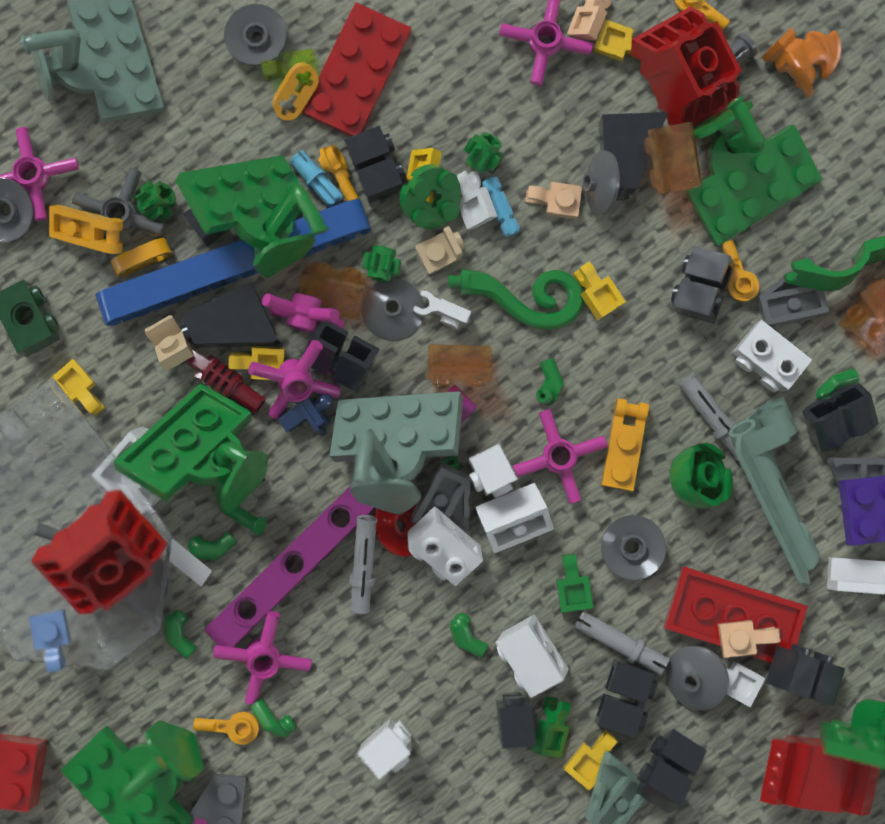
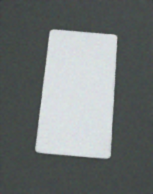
(188, 563)

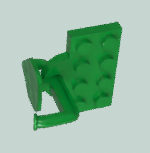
(748, 172)
(258, 204)
(199, 446)
(862, 738)
(131, 782)

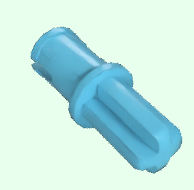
(316, 178)

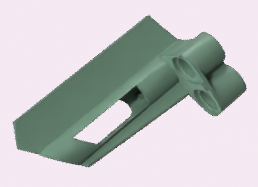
(753, 440)

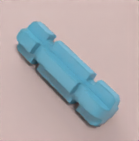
(502, 207)

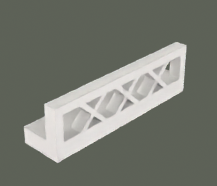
(856, 575)

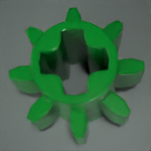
(483, 152)
(156, 200)
(381, 264)

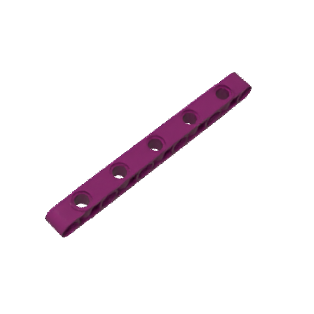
(312, 546)

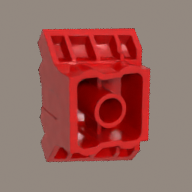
(688, 66)
(101, 554)
(809, 779)

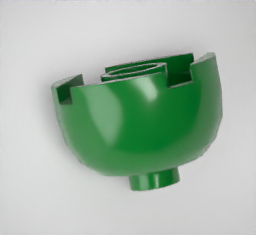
(701, 477)

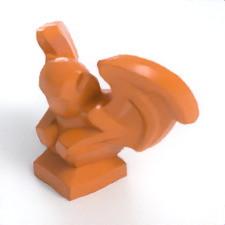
(800, 55)

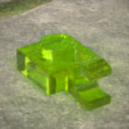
(274, 69)

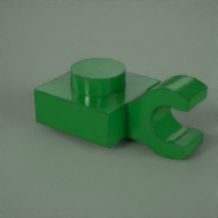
(573, 590)
(552, 732)

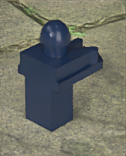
(308, 410)

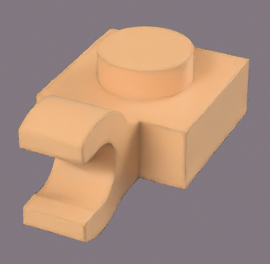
(588, 20)
(560, 199)
(741, 638)

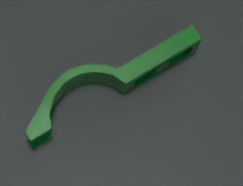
(811, 276)

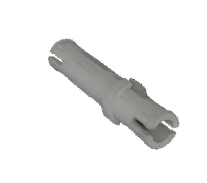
(709, 410)
(363, 564)
(622, 643)

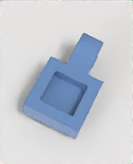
(49, 633)

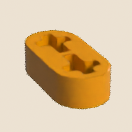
(301, 95)
(141, 257)

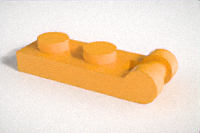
(85, 229)
(624, 445)

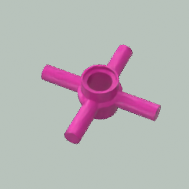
(543, 51)
(28, 161)
(302, 312)
(294, 379)
(573, 451)
(259, 647)

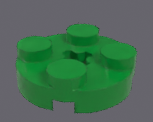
(446, 201)

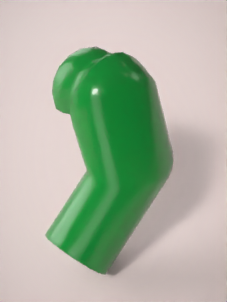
(552, 384)

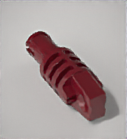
(225, 381)

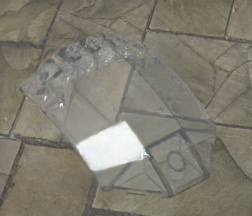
(50, 475)

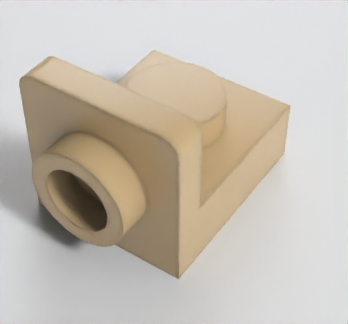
(441, 250)
(169, 343)

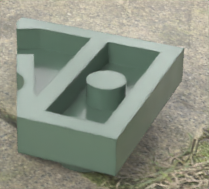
(613, 793)

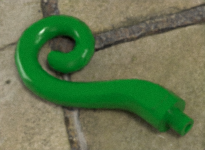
(482, 284)

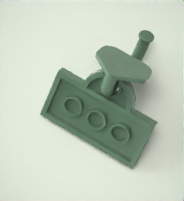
(100, 59)
(391, 434)

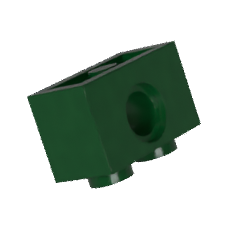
(40, 331)

